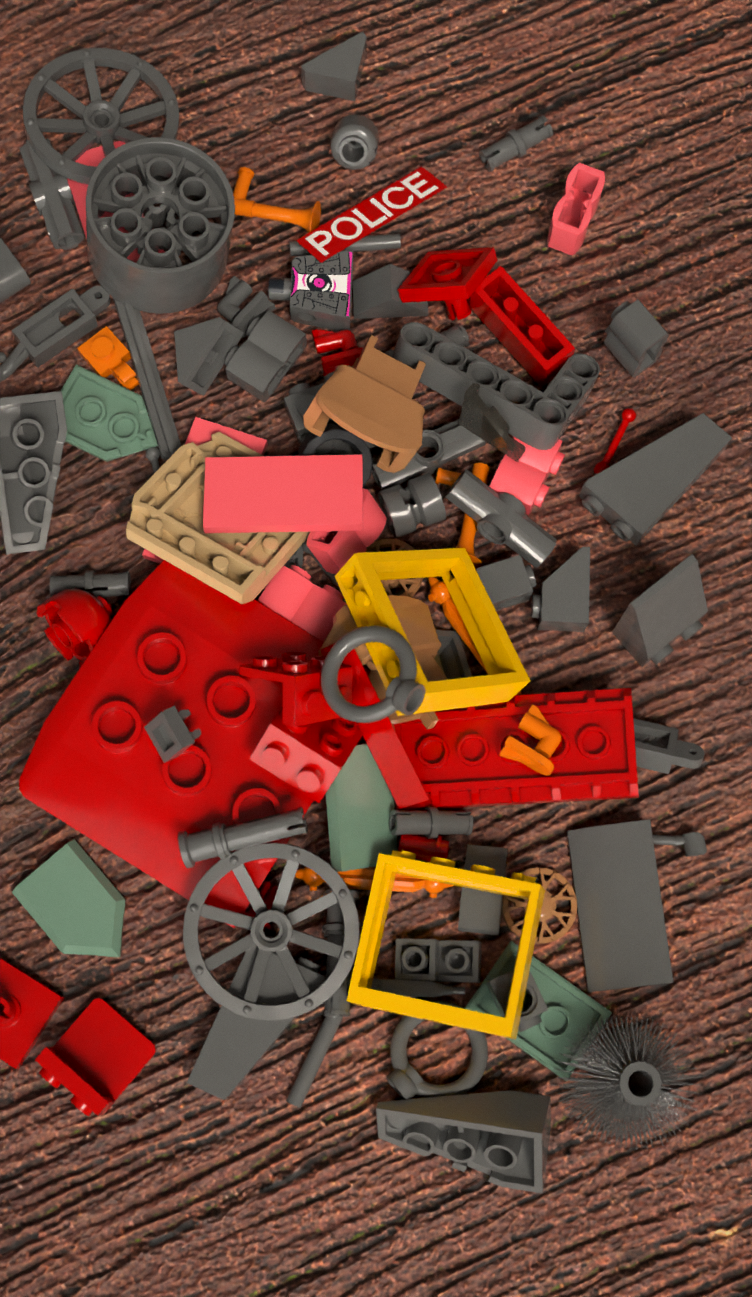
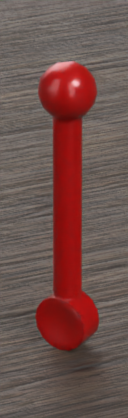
(628, 416)

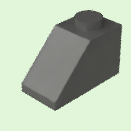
(565, 596)

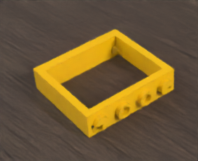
(371, 606)
(443, 871)

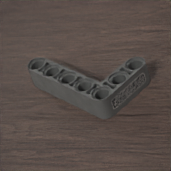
(531, 414)

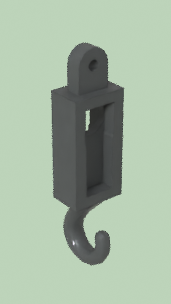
(45, 336)
(659, 748)

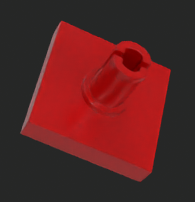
(449, 277)
(24, 1012)

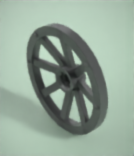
(100, 118)
(307, 999)

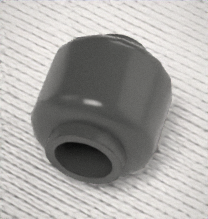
(354, 142)

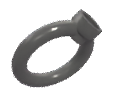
(401, 694)
(409, 1083)

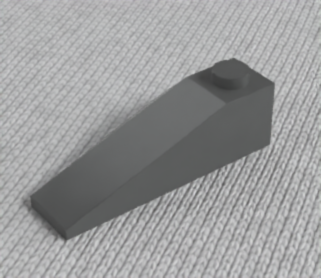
(30, 460)
(487, 1131)

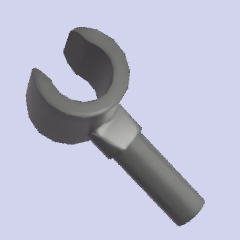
(693, 842)

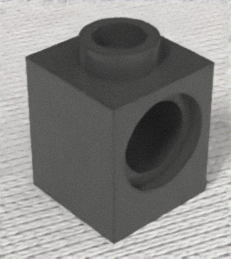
(507, 582)
(500, 990)

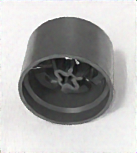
(163, 174)

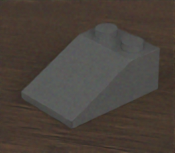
(664, 614)

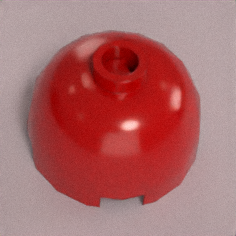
(75, 621)

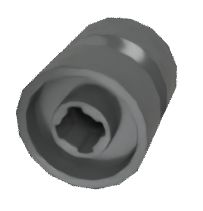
(412, 505)

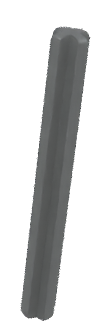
(148, 379)

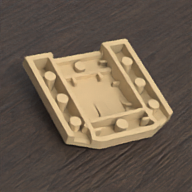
(170, 525)

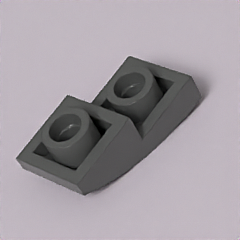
(480, 909)
(438, 960)

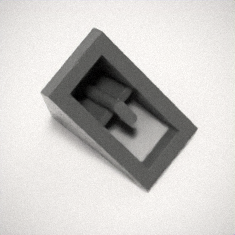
(337, 70)
(378, 295)
(203, 352)

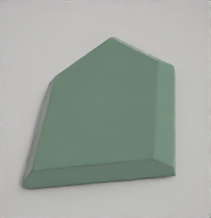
(105, 416)
(75, 903)

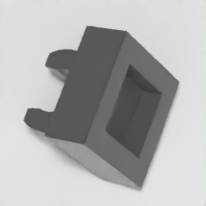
(170, 733)

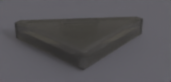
(488, 424)

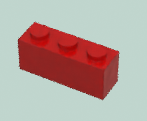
(521, 326)

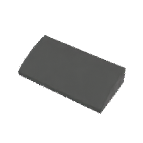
(619, 906)

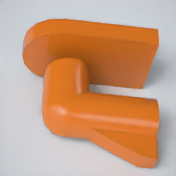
(549, 737)

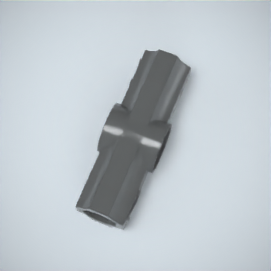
(52, 200)
(447, 441)
(501, 518)

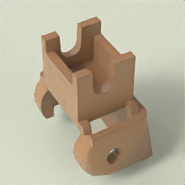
(373, 404)
(422, 636)

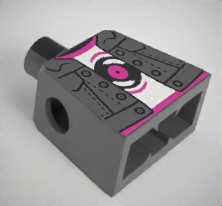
(318, 291)

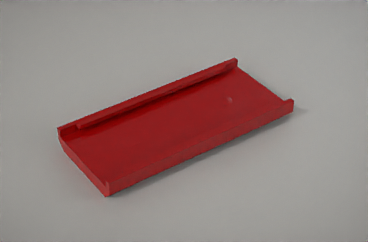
(463, 762)

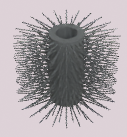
(626, 1081)

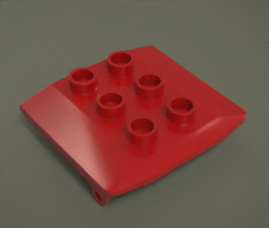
(99, 767)

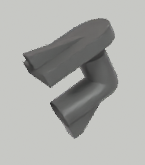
(236, 293)

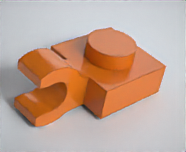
(109, 356)

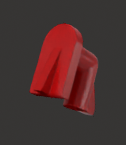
(329, 341)

